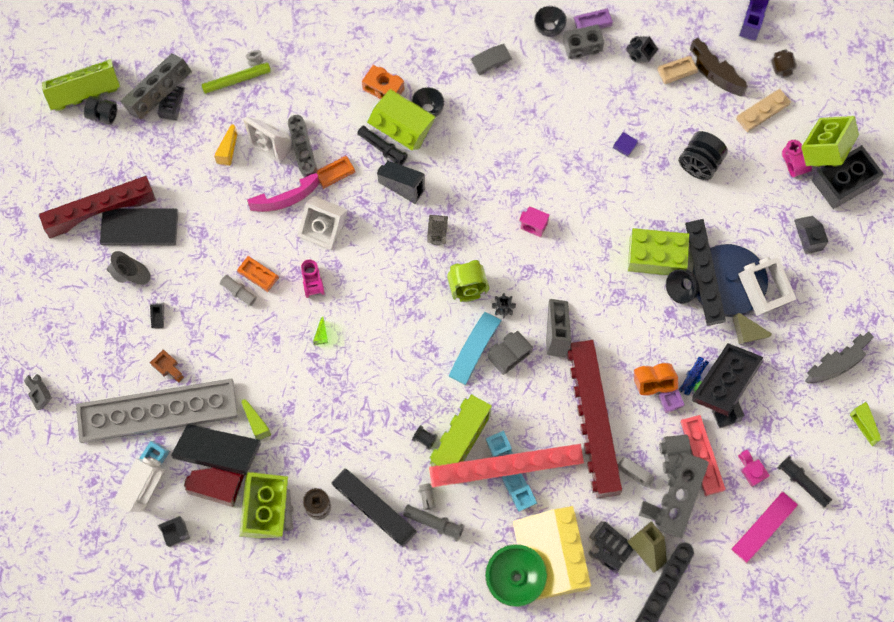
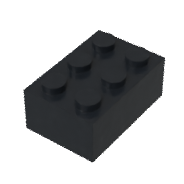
(847, 180)

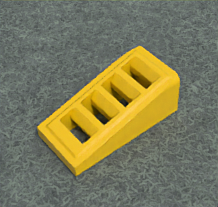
(227, 146)

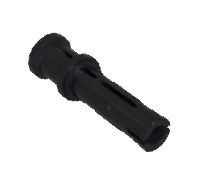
(388, 150)
(797, 474)

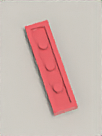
(701, 448)

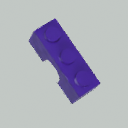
(753, 19)

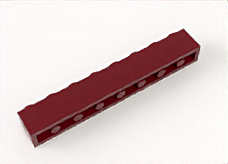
(595, 419)

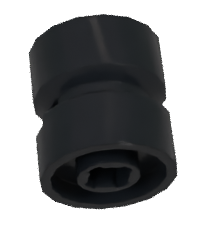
(97, 109)

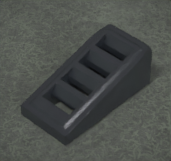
(171, 114)
(616, 536)

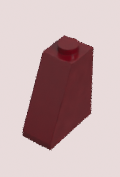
(214, 485)

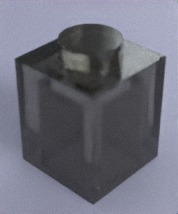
(437, 229)

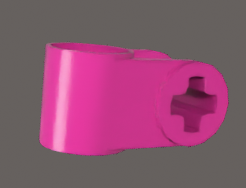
(794, 158)
(311, 281)

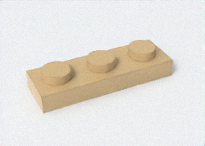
(763, 110)

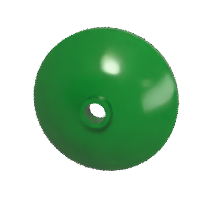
(505, 565)

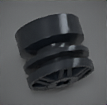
(703, 155)

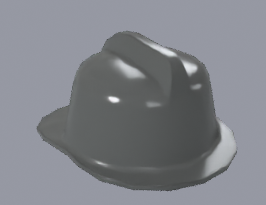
(127, 269)

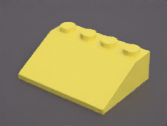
(559, 544)

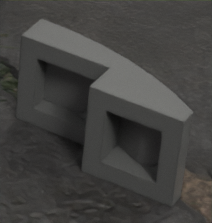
(491, 57)

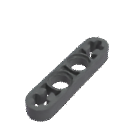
(305, 145)

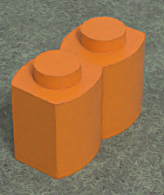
(655, 379)

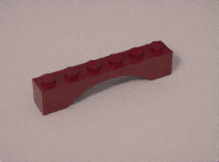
(65, 217)

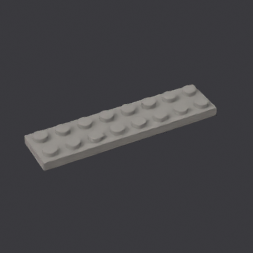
(156, 410)

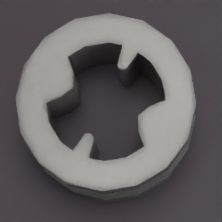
(254, 58)

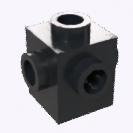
(641, 49)

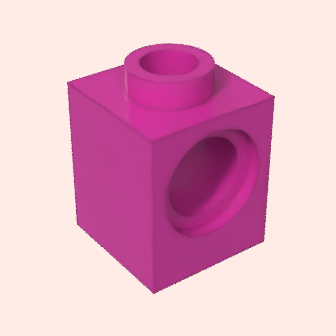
(534, 221)

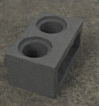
(582, 38)

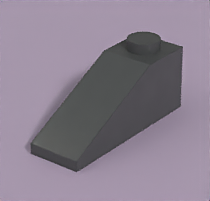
(558, 328)

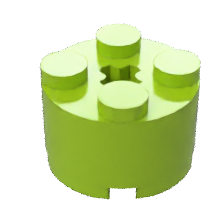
(467, 281)

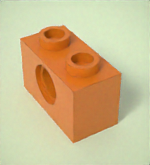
(376, 76)

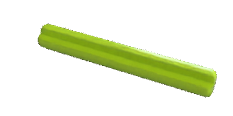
(236, 77)

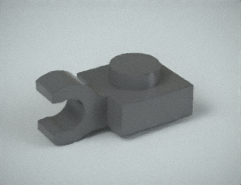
(38, 392)

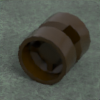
(317, 504)

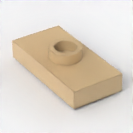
(677, 69)

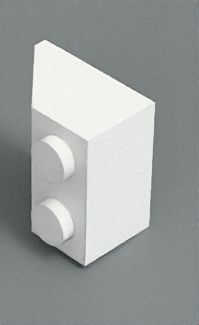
(322, 222)

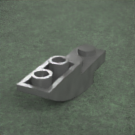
(841, 362)

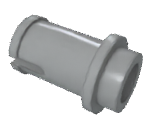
(427, 496)

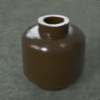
(784, 63)

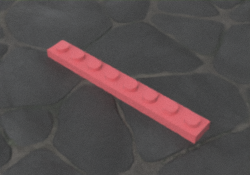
(505, 465)

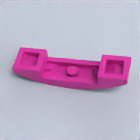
(286, 199)
(764, 527)

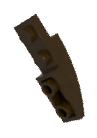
(718, 73)

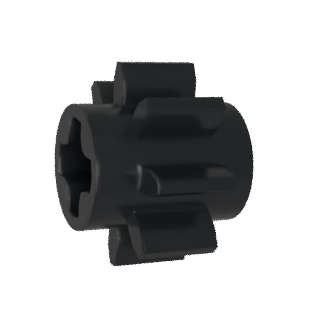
(503, 300)

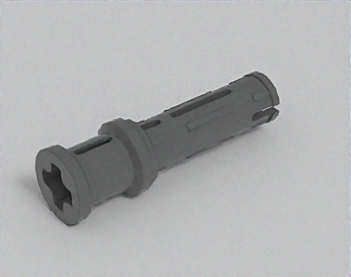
(442, 525)

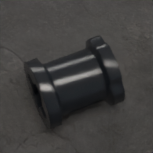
(424, 437)

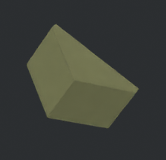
(748, 330)

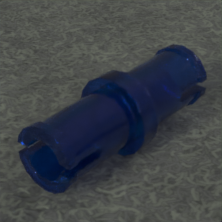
(693, 376)

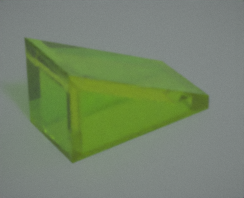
(321, 335)

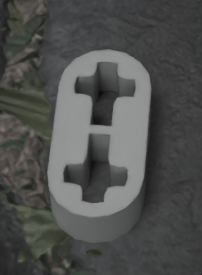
(635, 472)

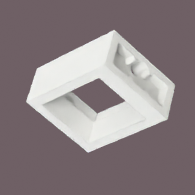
(754, 291)
(139, 484)

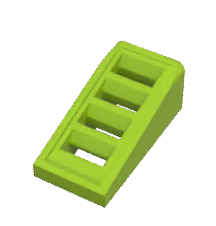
(864, 420)
(257, 425)

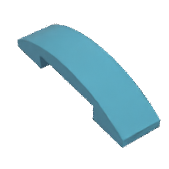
(474, 347)
(515, 484)

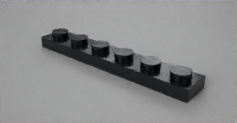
(705, 272)

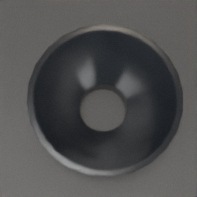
(553, 15)
(429, 96)
(676, 288)

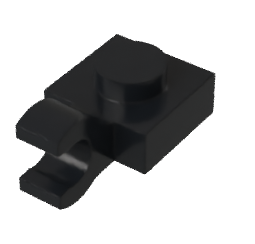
(610, 560)

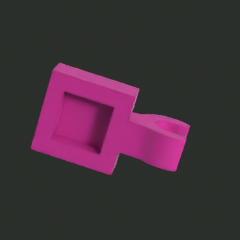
(753, 470)

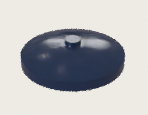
(728, 263)

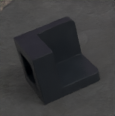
(735, 416)
(174, 531)

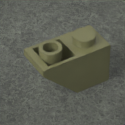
(650, 546)

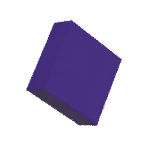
(625, 144)

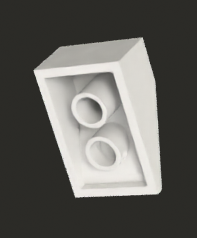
(267, 139)

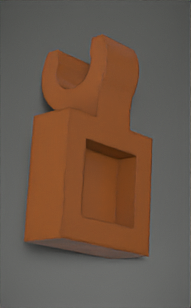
(166, 364)

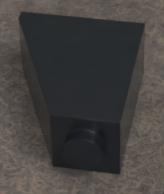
(402, 180)

